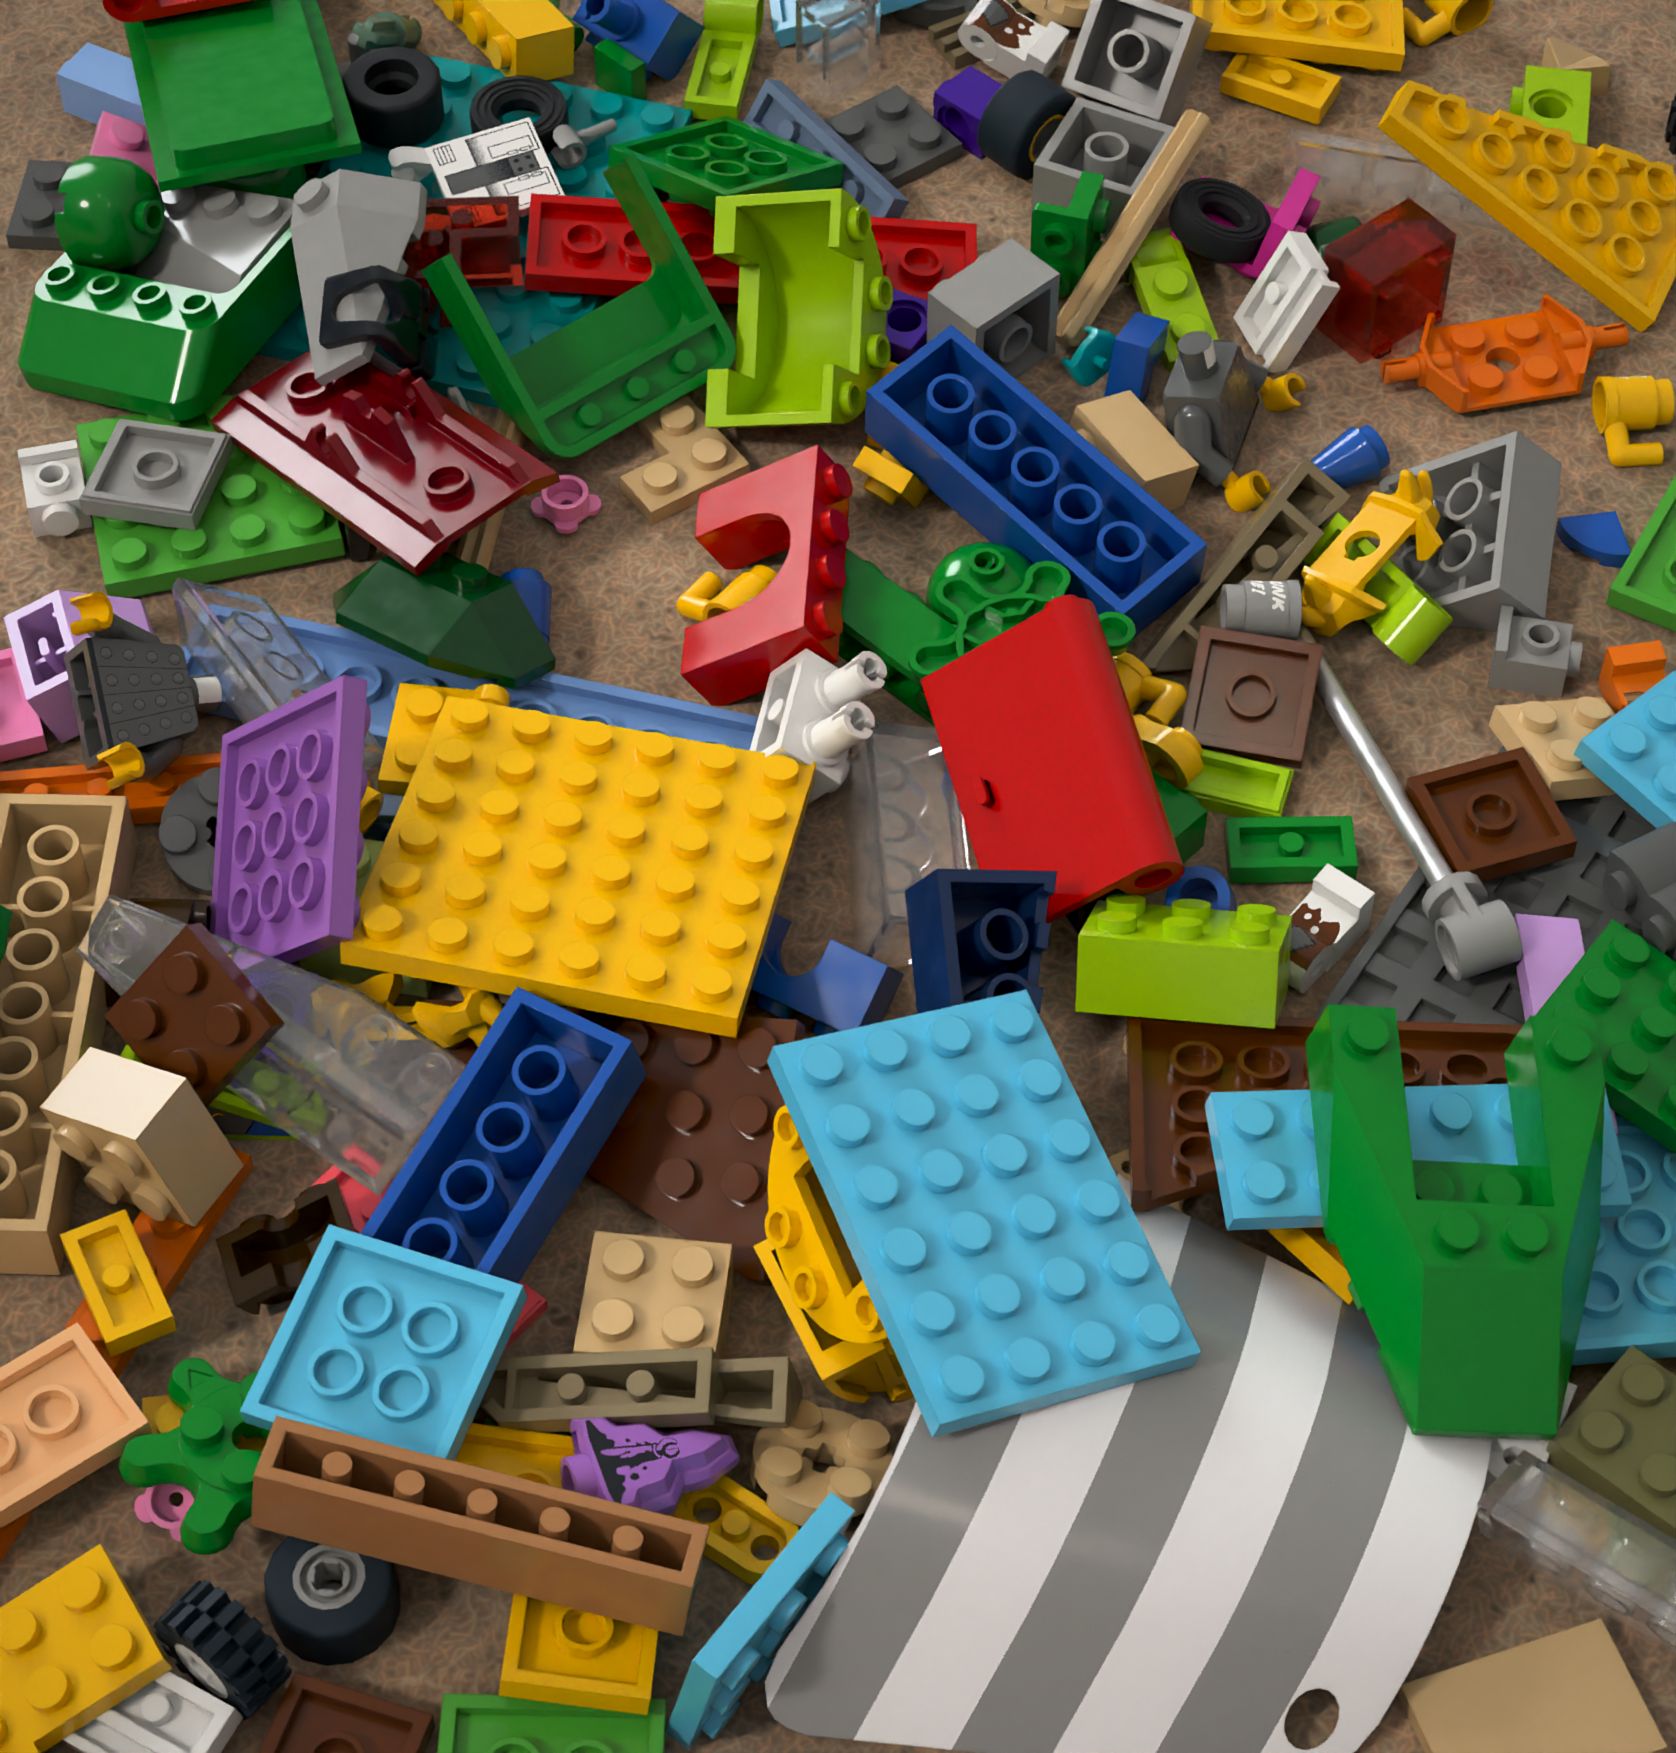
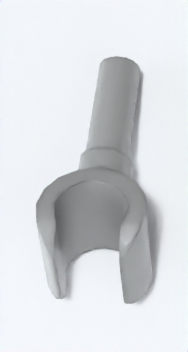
(572, 144)

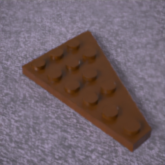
(1181, 1062)
(696, 1129)

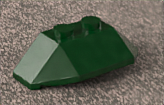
(447, 619)

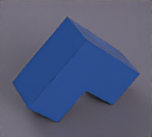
(1135, 354)

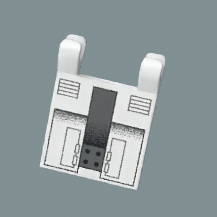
(483, 164)

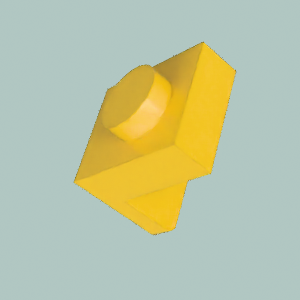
(889, 478)

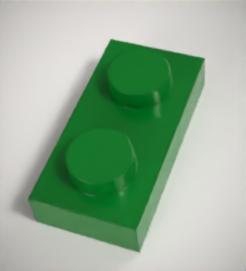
(1288, 848)

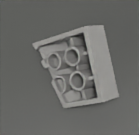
(214, 236)
(1494, 530)

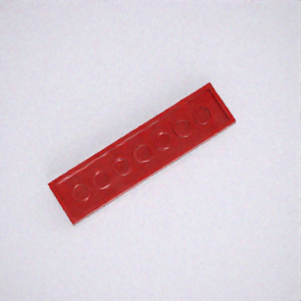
(593, 249)

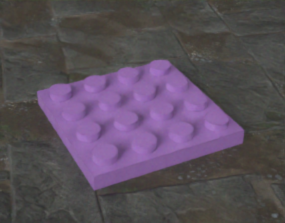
(292, 824)

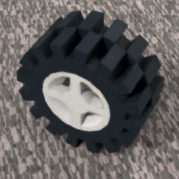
(222, 1648)

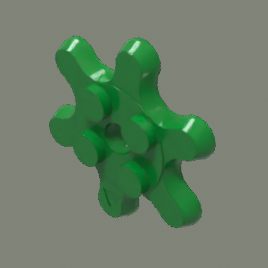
(987, 615)
(201, 1455)

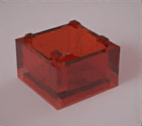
(1388, 280)

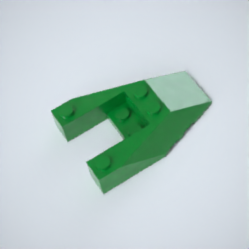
(1462, 1264)

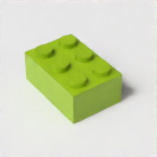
(1184, 961)

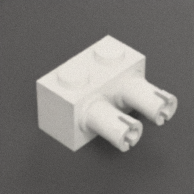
(818, 713)

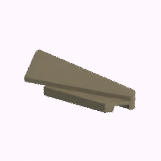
(1263, 550)
(641, 1387)

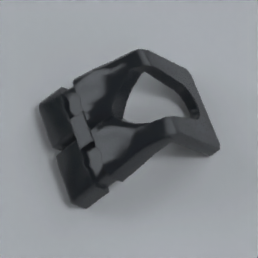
(405, 336)

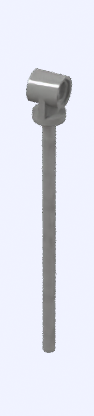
(1467, 929)

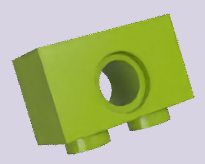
(1555, 99)

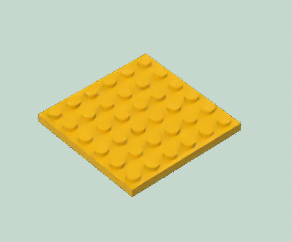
(584, 866)

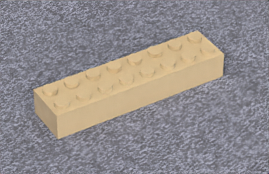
(55, 874)

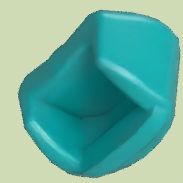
(1091, 358)

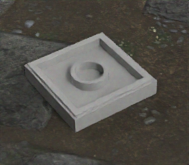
(156, 474)

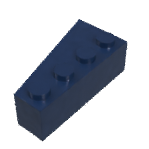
(977, 934)

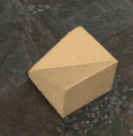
(1566, 56)

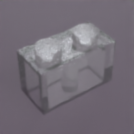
(837, 47)

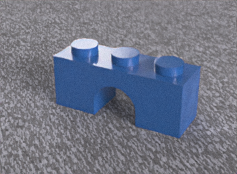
(839, 992)

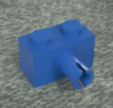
(644, 28)

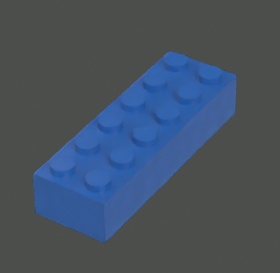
(1031, 479)
(511, 1140)

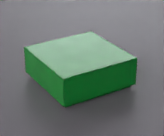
(619, 70)

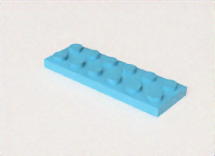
(1269, 1154)

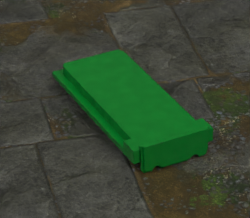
(239, 91)

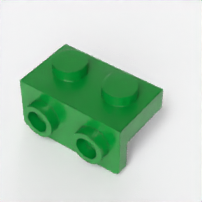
(1071, 235)

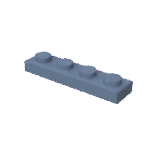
(787, 116)

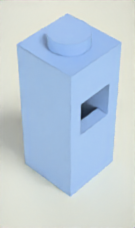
(99, 82)

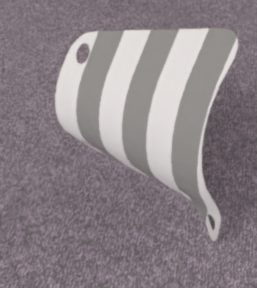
(1152, 1550)

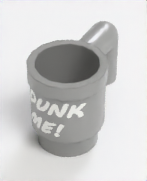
(1262, 608)

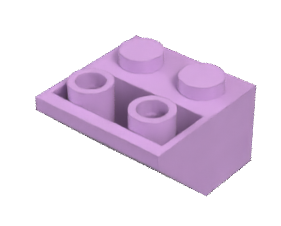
(39, 641)

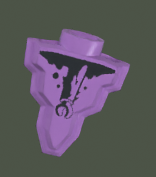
(642, 1464)

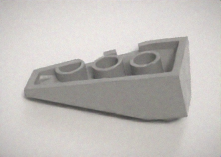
(345, 226)

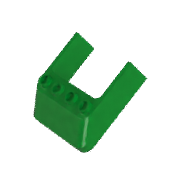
(149, 340)
(613, 360)

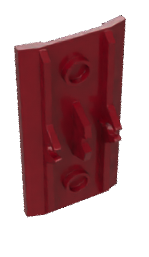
(382, 454)

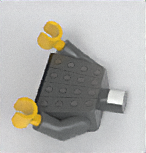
(1212, 408)
(131, 694)

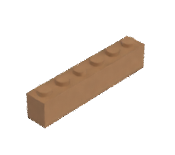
(478, 1525)

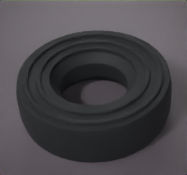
(520, 94)
(1210, 238)

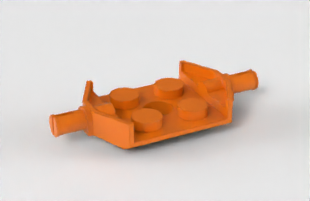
(1544, 346)

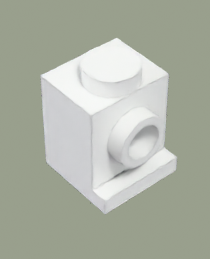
(53, 487)

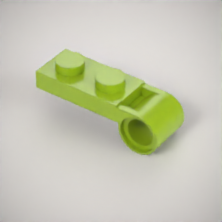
(724, 58)
(1168, 290)
(1411, 615)

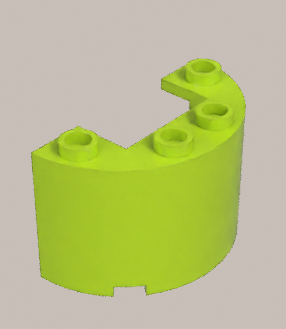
(805, 310)

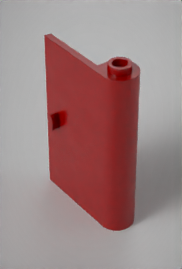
(1062, 755)

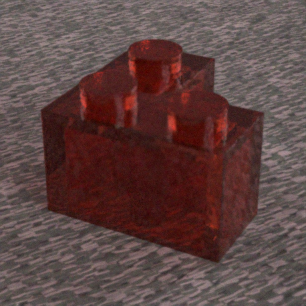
(479, 234)

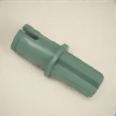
(388, 30)

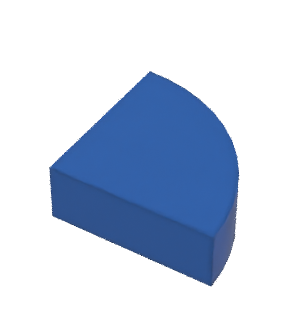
(1595, 536)

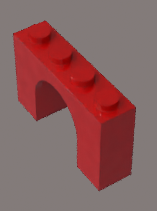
(780, 507)

